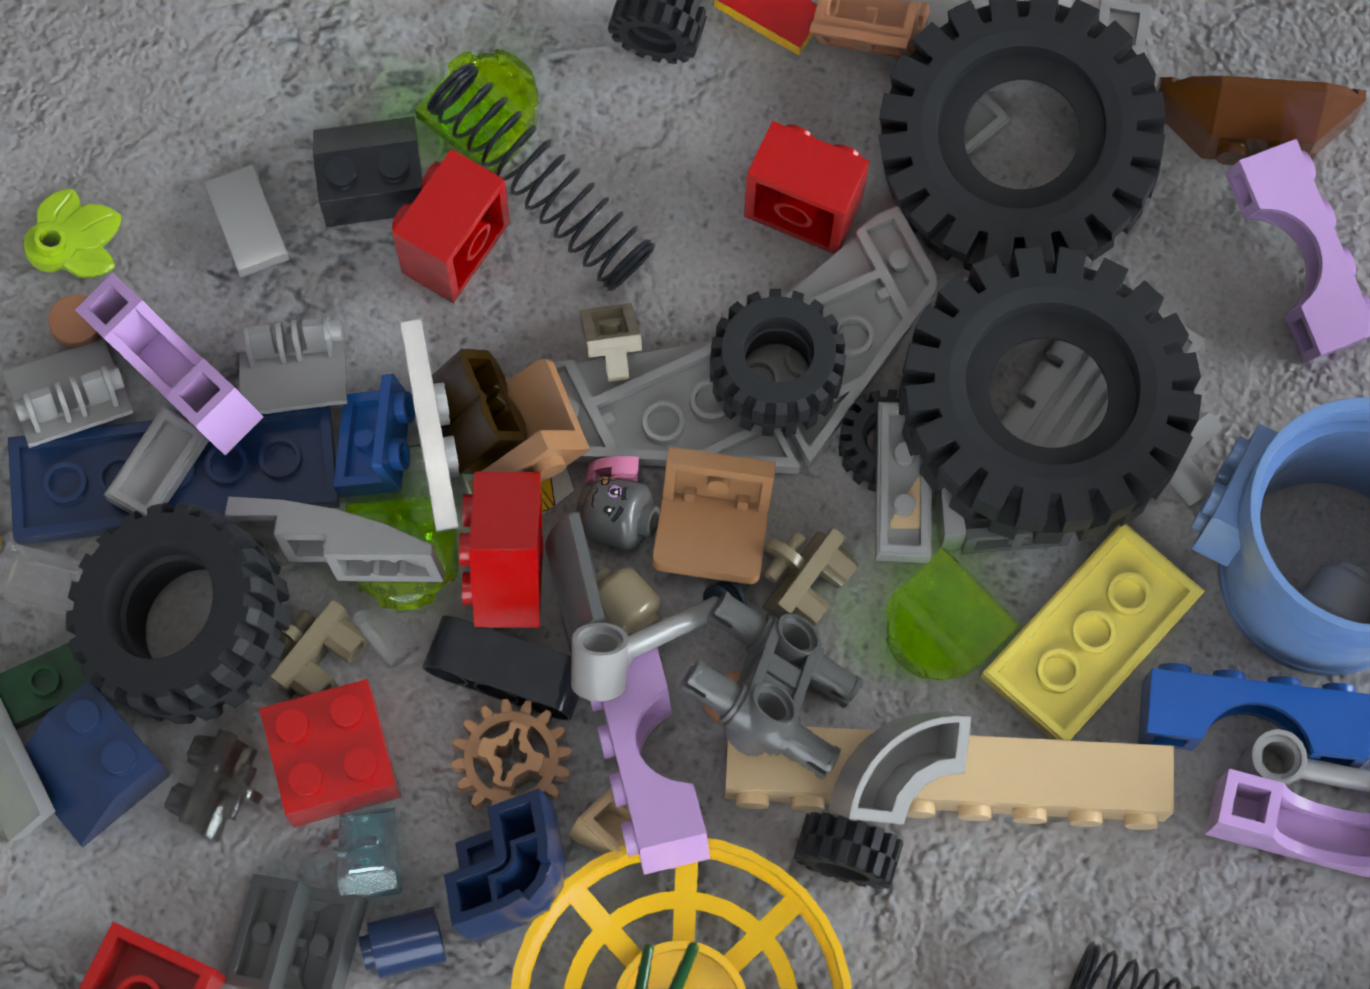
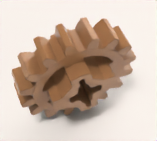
(488, 753)

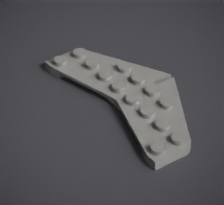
(871, 288)

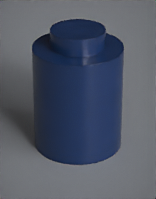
(403, 943)

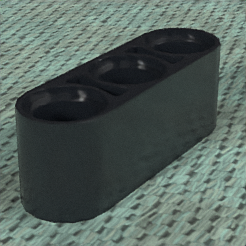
(502, 667)

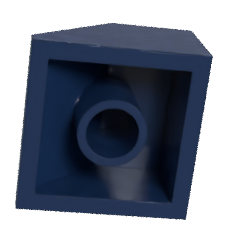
(91, 763)

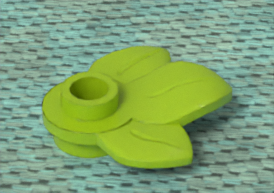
(77, 231)

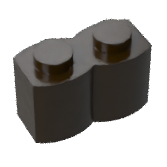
(480, 412)

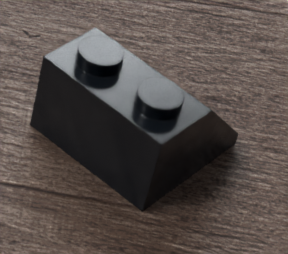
(366, 170)

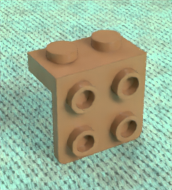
(549, 421)
(713, 515)

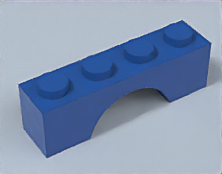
(1183, 705)

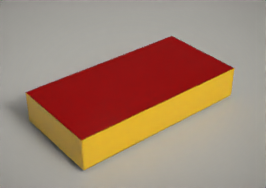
(779, 20)

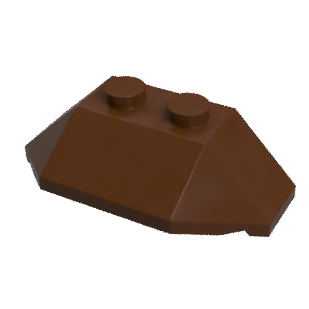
(1246, 115)

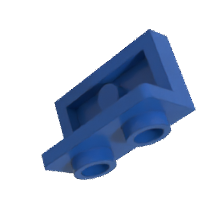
(374, 440)

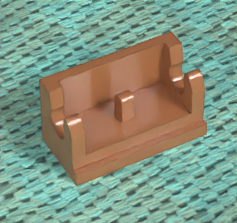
(870, 25)

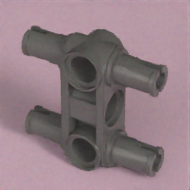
(766, 701)

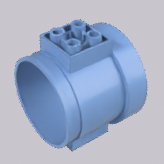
(1316, 447)

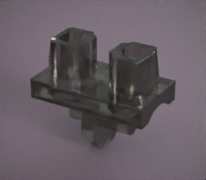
(219, 786)

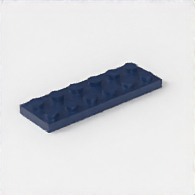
(64, 481)

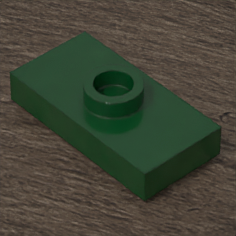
(40, 685)

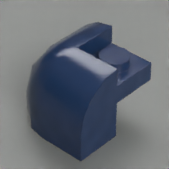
(508, 871)

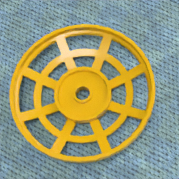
(710, 967)

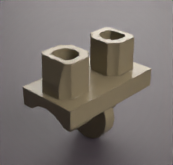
(820, 557)
(329, 632)

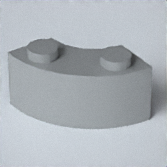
(897, 763)

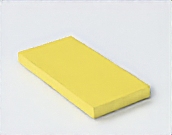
(1092, 634)

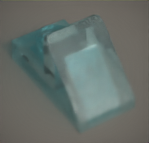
(369, 853)

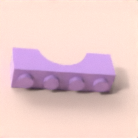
(1282, 191)
(169, 363)
(663, 812)
(1278, 821)

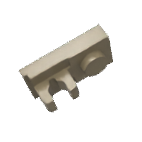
(611, 333)

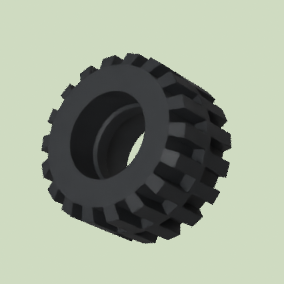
(777, 322)

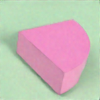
(617, 466)

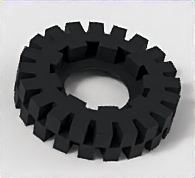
(1010, 41)
(1029, 485)

